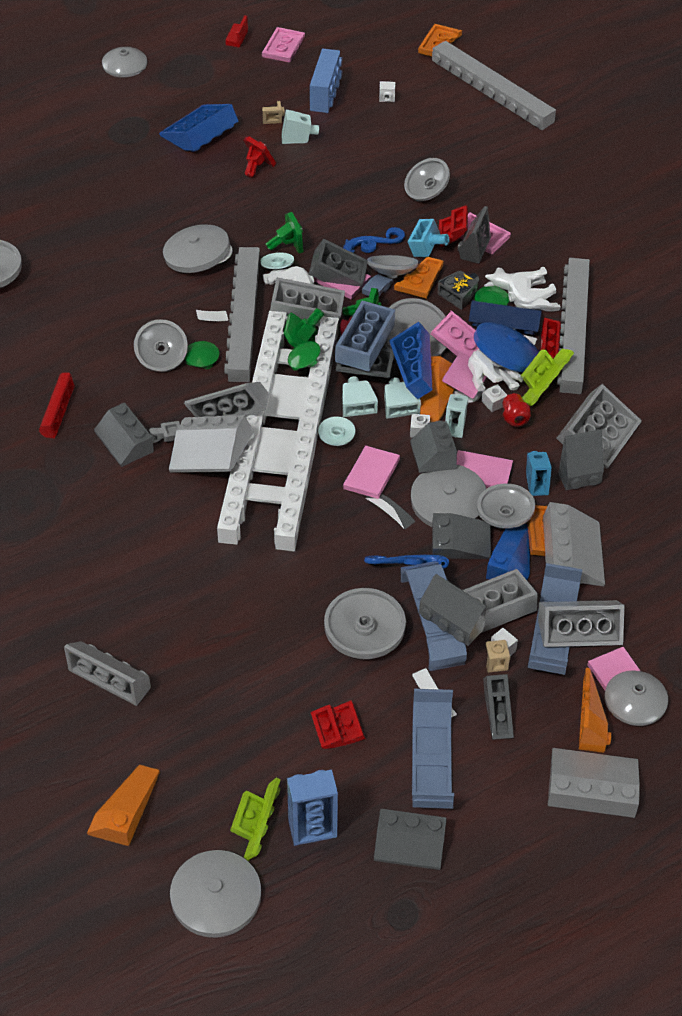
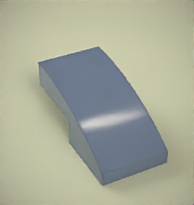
(378, 281)

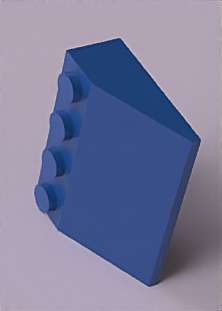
(200, 126)

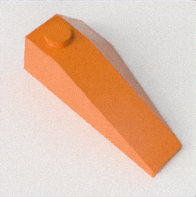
(435, 401)
(593, 724)
(123, 810)

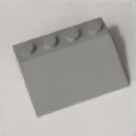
(603, 412)
(209, 443)
(573, 542)
(594, 782)

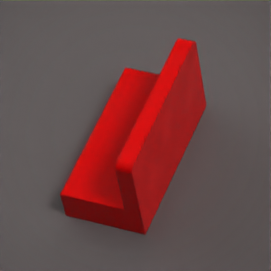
(237, 33)

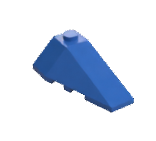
(511, 553)

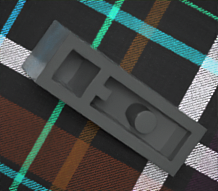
(498, 706)

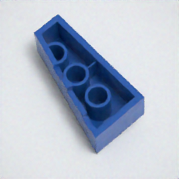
(414, 359)

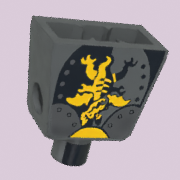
(458, 288)

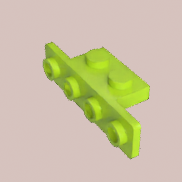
(542, 372)
(253, 815)

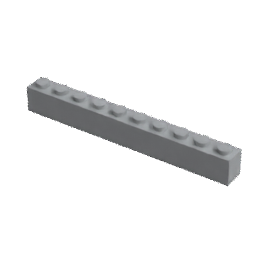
(494, 85)
(243, 315)
(574, 324)

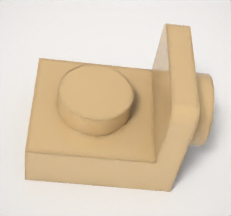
(273, 114)
(498, 656)

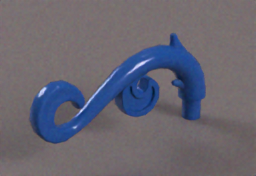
(368, 243)
(407, 559)

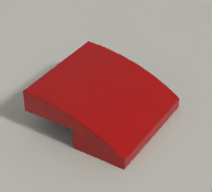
(454, 225)
(337, 725)

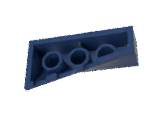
(509, 316)

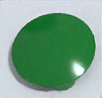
(492, 295)
(202, 354)
(304, 355)

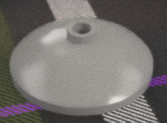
(124, 62)
(427, 179)
(392, 264)
(158, 334)
(506, 505)
(636, 706)

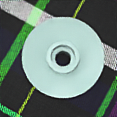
(277, 260)
(336, 431)

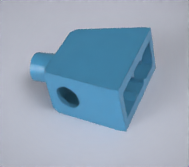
(538, 465)

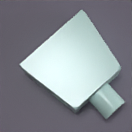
(297, 128)
(358, 398)
(399, 400)
(456, 409)

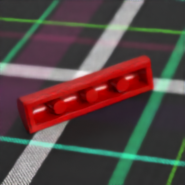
(550, 336)
(57, 406)

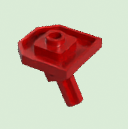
(256, 156)

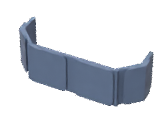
(558, 585)
(442, 647)
(432, 749)

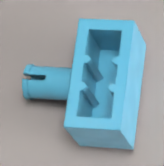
(425, 237)

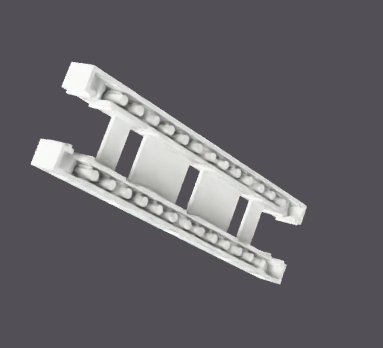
(280, 449)

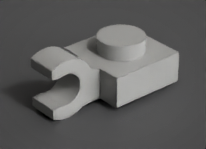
(167, 431)

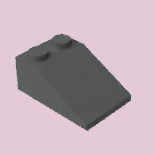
(476, 238)
(337, 265)
(582, 460)
(460, 537)

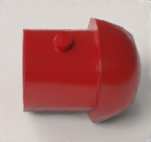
(515, 410)

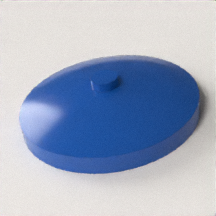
(505, 346)

